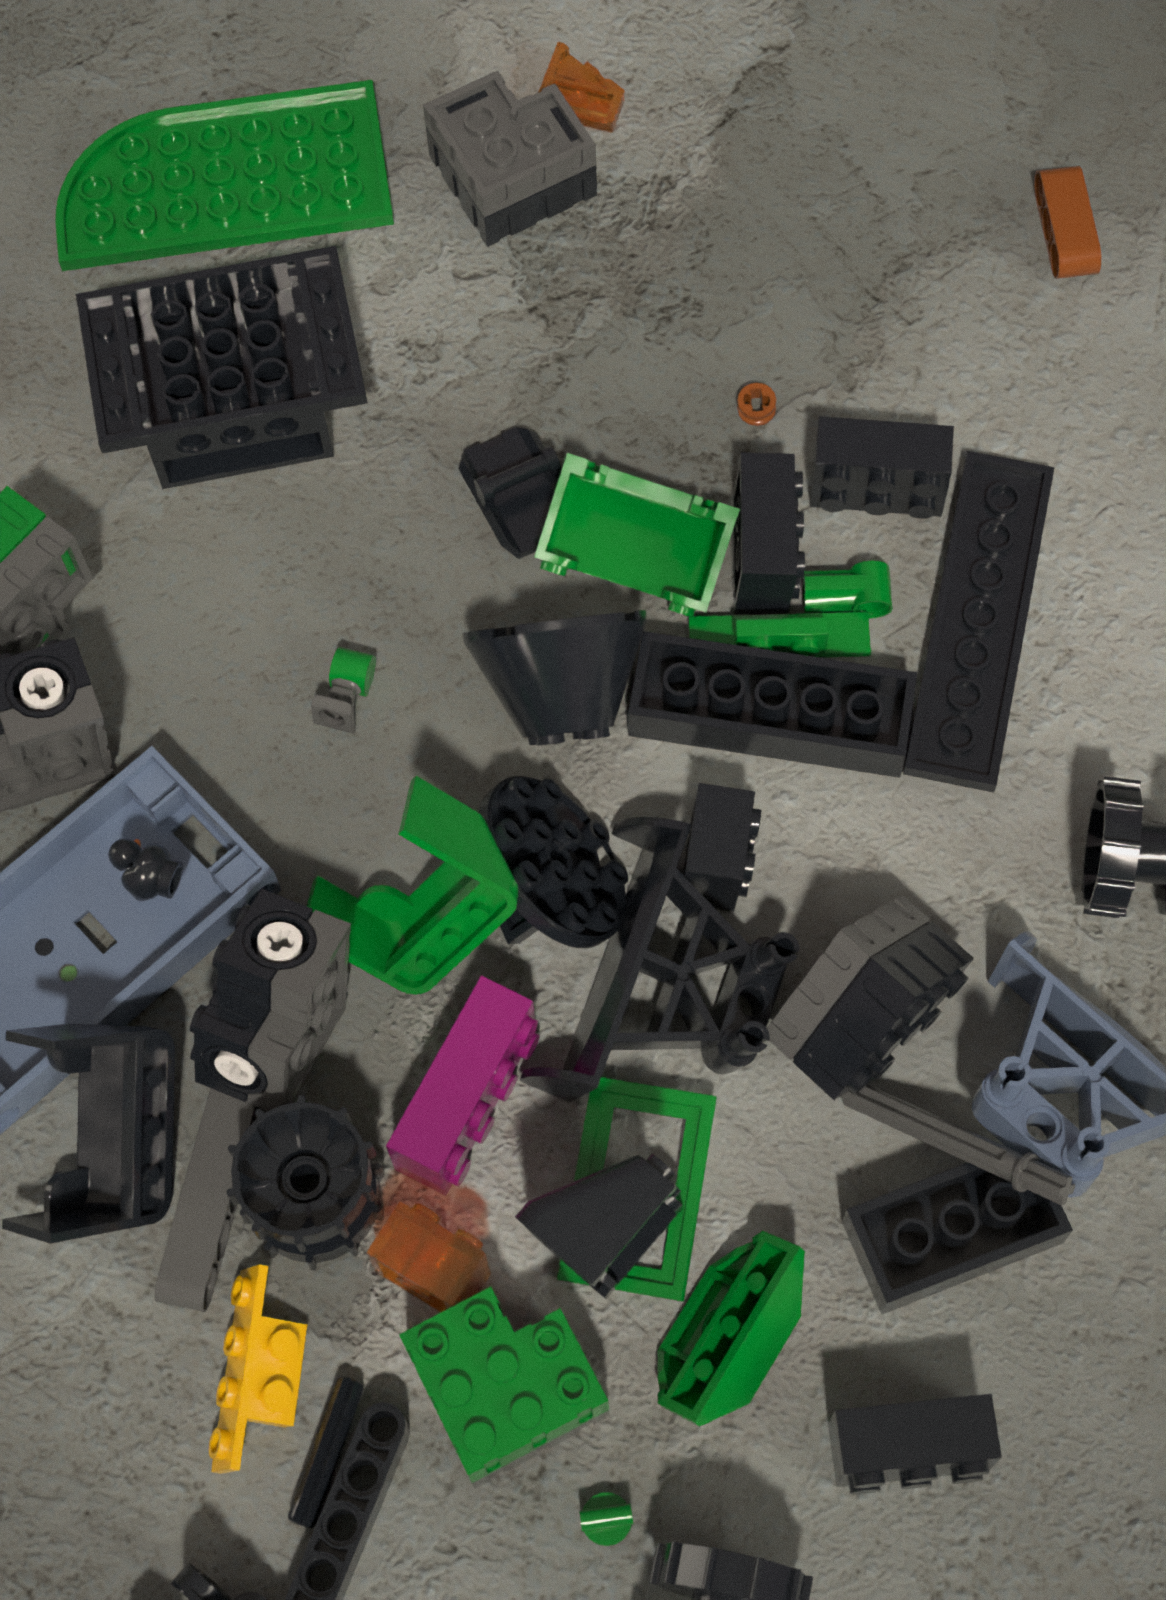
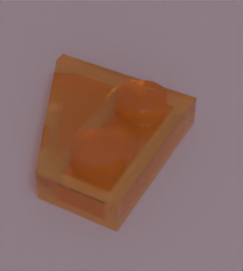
(590, 95)

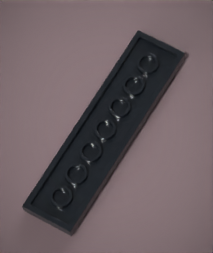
(979, 622)

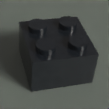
(722, 844)

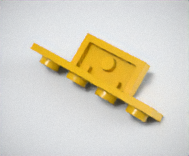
(259, 1373)

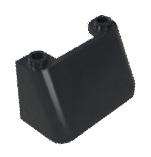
(605, 1219)

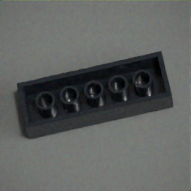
(772, 704)

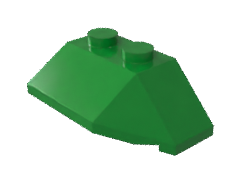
(731, 1330)

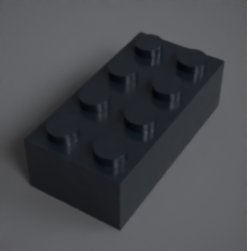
(948, 1233)

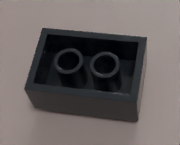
(881, 467)
(767, 534)
(914, 1443)

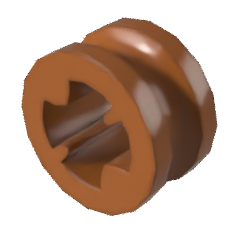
(767, 397)

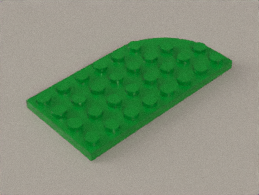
(226, 177)

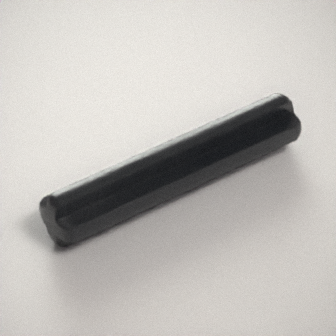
(325, 1452)

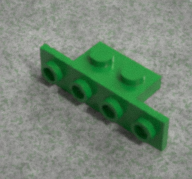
(801, 634)

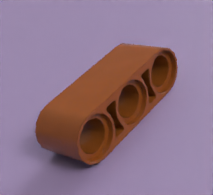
(1067, 222)

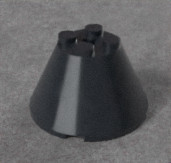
(560, 672)

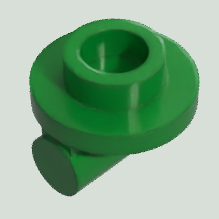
(606, 1519)

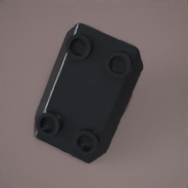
(512, 486)

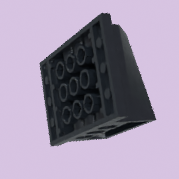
(223, 365)

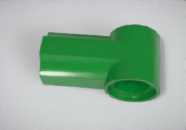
(860, 589)

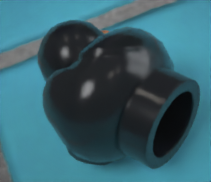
(147, 870)

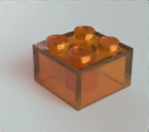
(428, 1258)

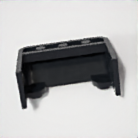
(121, 1130)

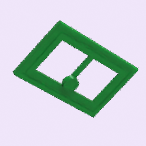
(699, 1113)

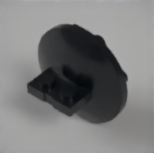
(555, 864)

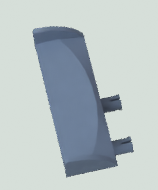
(1012, 1093)

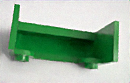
(426, 935)

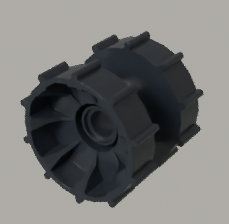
(1120, 848)
(298, 1142)
(725, 1575)

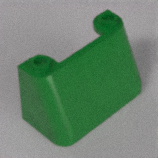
(635, 534)

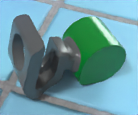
(349, 676)

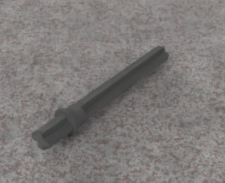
(1021, 1170)

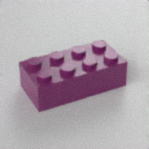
(464, 1087)

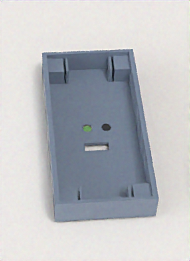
(53, 968)

